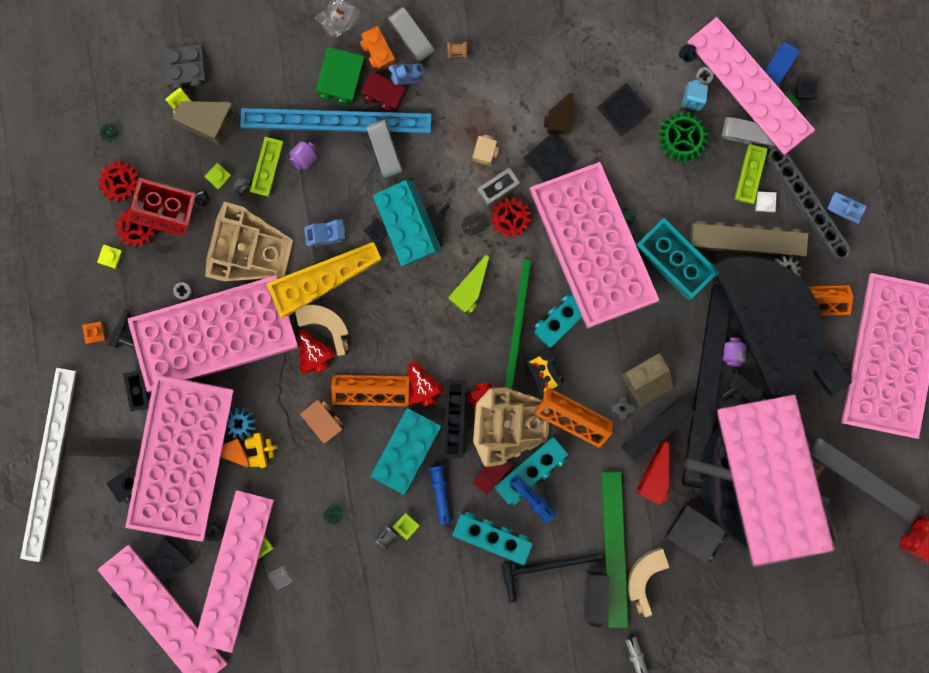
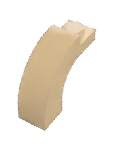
(320, 315)
(639, 575)

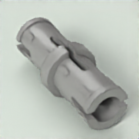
(636, 655)

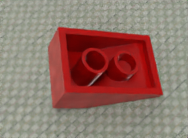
(656, 477)

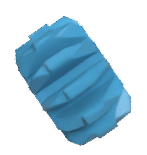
(246, 424)

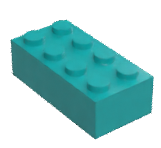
(407, 223)
(676, 259)
(405, 451)

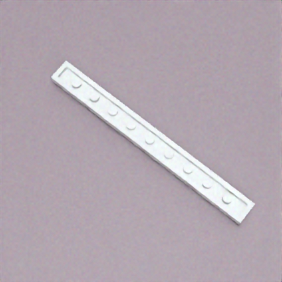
(48, 465)

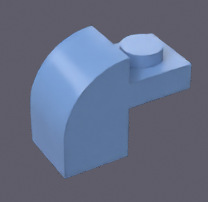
(325, 233)

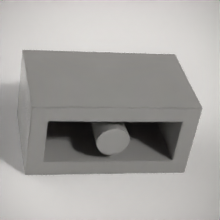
(498, 187)

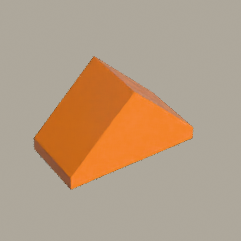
(235, 452)

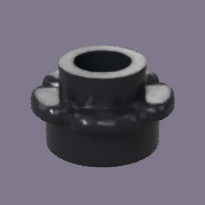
(688, 53)
(201, 197)
(213, 537)

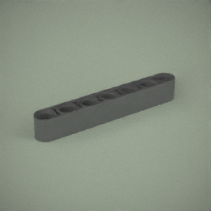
(808, 214)
(864, 481)

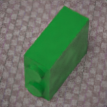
(340, 76)

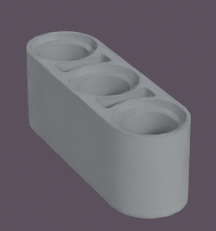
(410, 34)
(745, 132)
(384, 148)

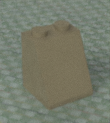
(206, 119)
(648, 380)

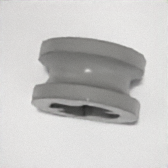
(708, 71)
(186, 286)

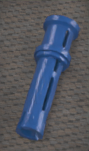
(439, 484)
(538, 504)

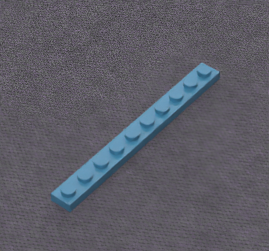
(333, 120)

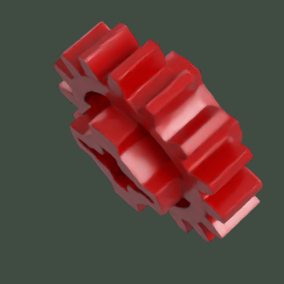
(121, 174)
(522, 214)
(131, 233)

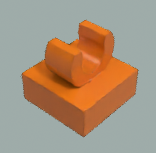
(94, 332)

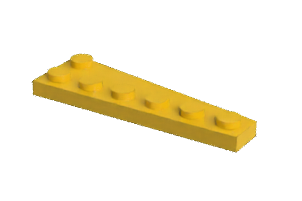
(308, 284)

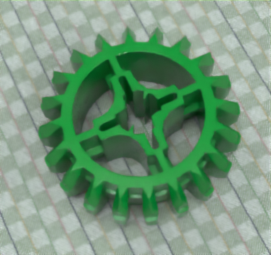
(677, 131)

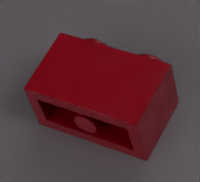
(383, 92)
(490, 477)

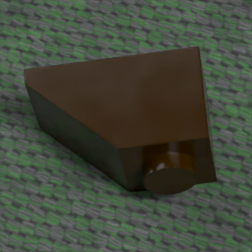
(560, 117)

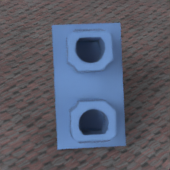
(406, 73)
(846, 207)

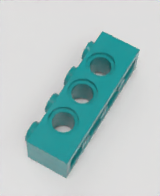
(542, 328)
(558, 456)
(518, 554)

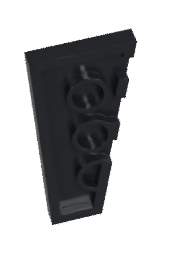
(164, 562)

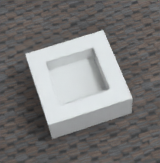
(765, 202)

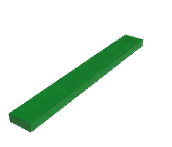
(518, 324)
(614, 549)

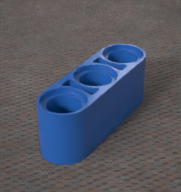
(782, 62)

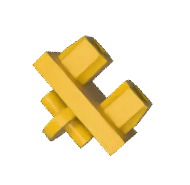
(257, 442)

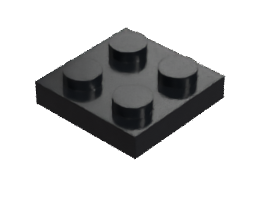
(623, 109)
(550, 158)

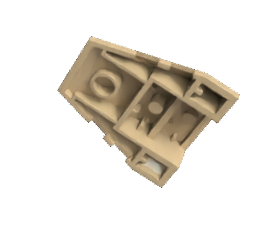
(245, 247)
(507, 425)

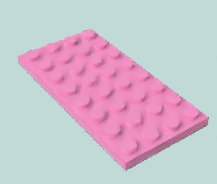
(594, 245)
(211, 333)
(890, 358)
(179, 458)
(774, 480)

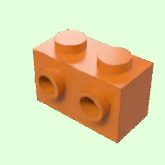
(378, 49)

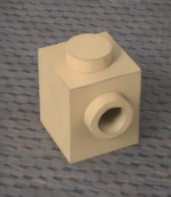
(485, 150)

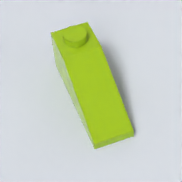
(468, 291)

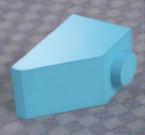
(695, 95)

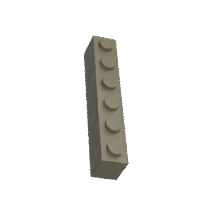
(748, 240)

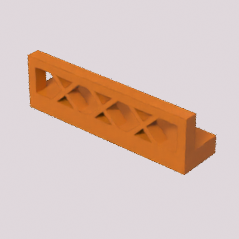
(833, 296)
(370, 386)
(578, 415)

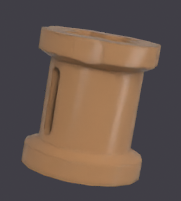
(457, 50)

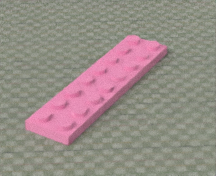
(751, 86)
(234, 571)
(159, 612)

